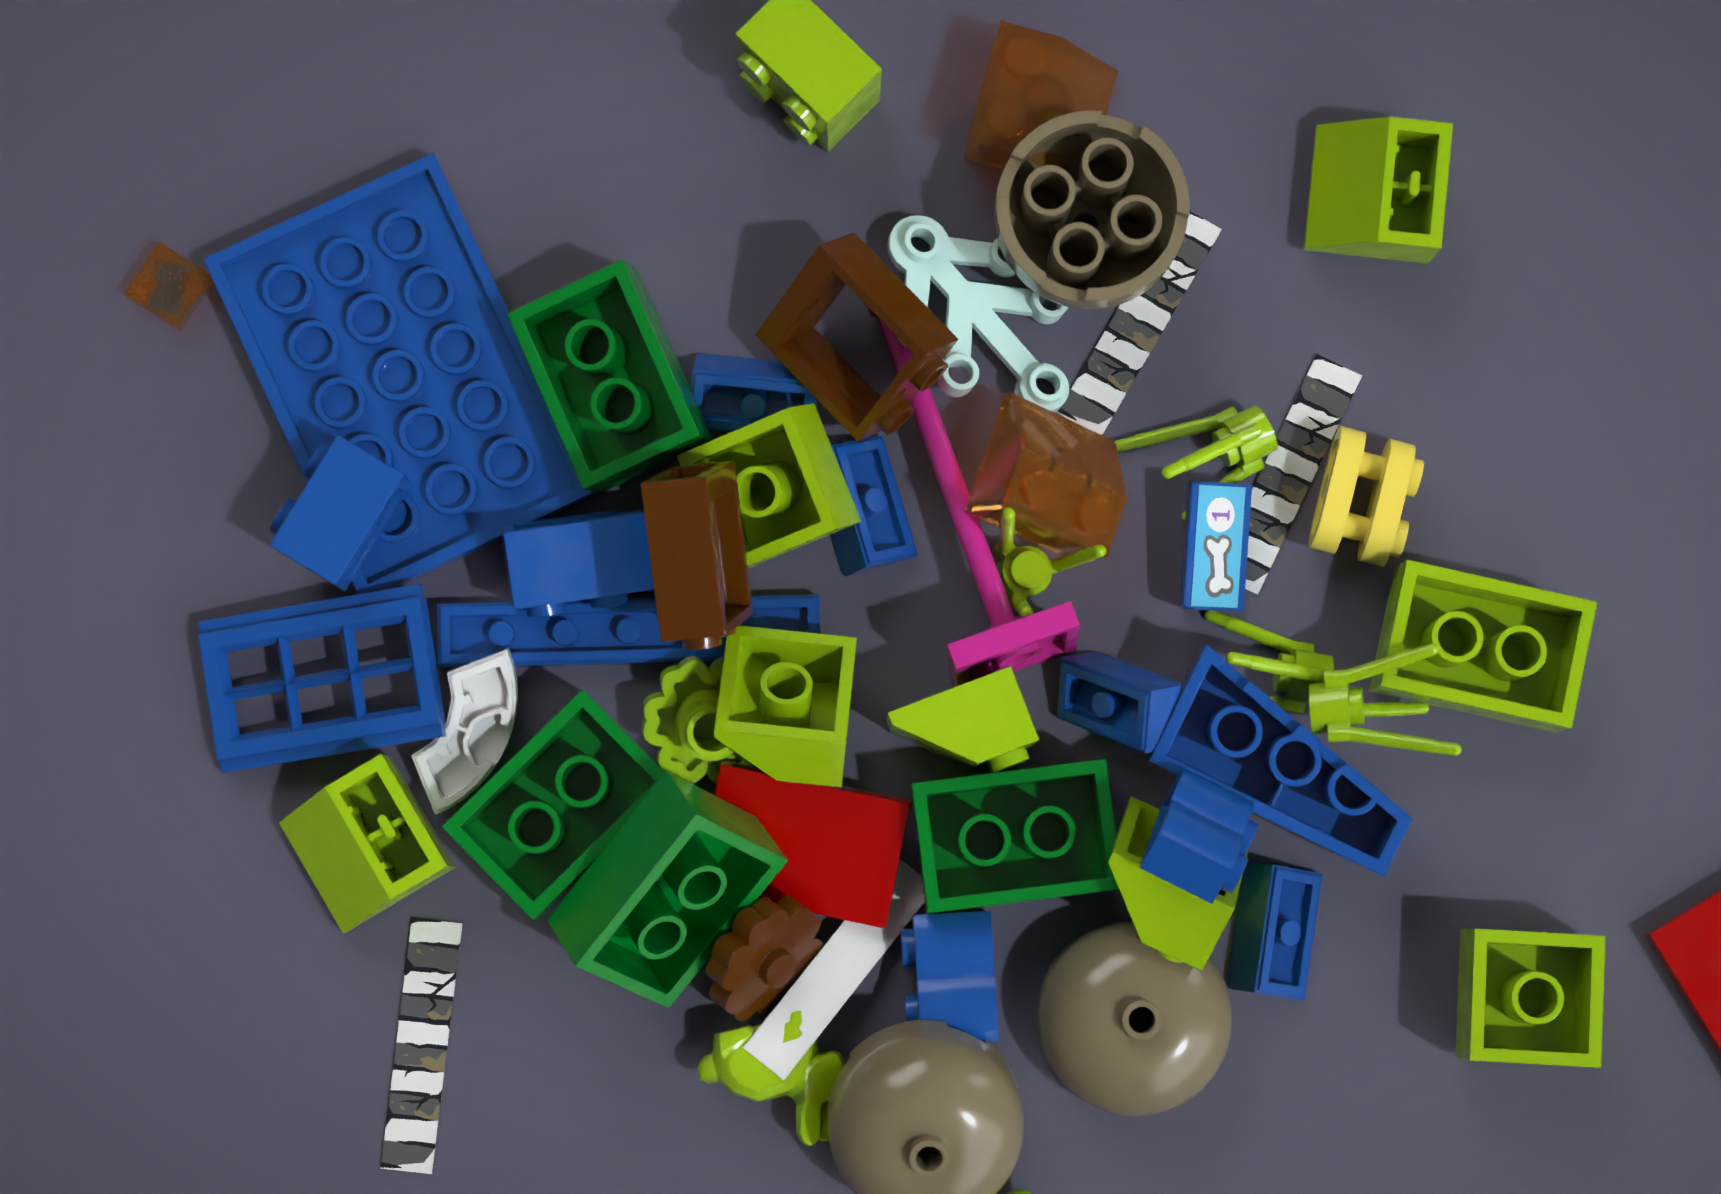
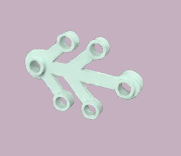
(975, 306)

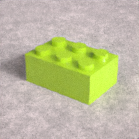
(1500, 645)

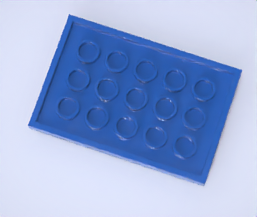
(395, 337)

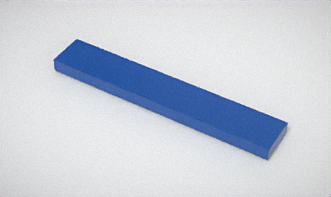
(593, 635)

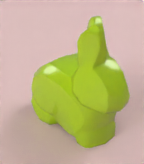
(749, 1078)

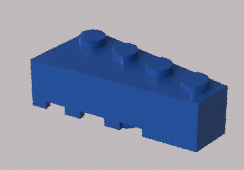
(1259, 751)

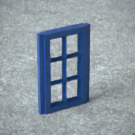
(310, 621)

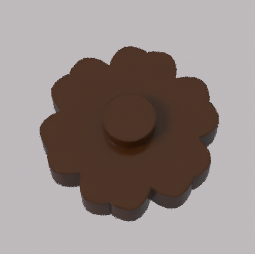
(762, 956)

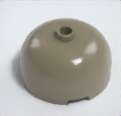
(1118, 181)
(1088, 1031)
(919, 1091)

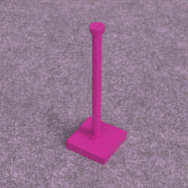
(1009, 639)

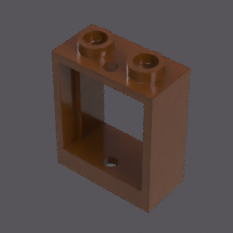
(822, 370)
(697, 553)

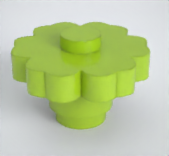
(684, 721)

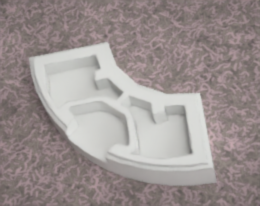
(475, 730)

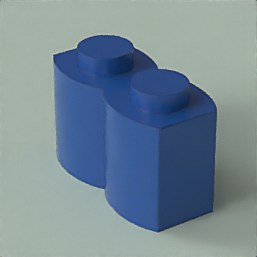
(1200, 837)
(953, 971)

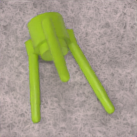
(1240, 440)
(1027, 569)
(1290, 671)
(1339, 708)

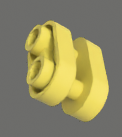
(1394, 476)

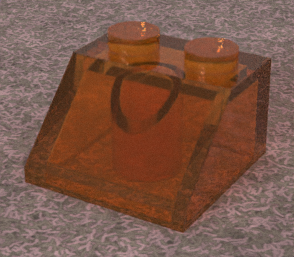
(1029, 83)
(1053, 476)

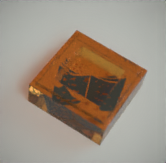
(169, 286)

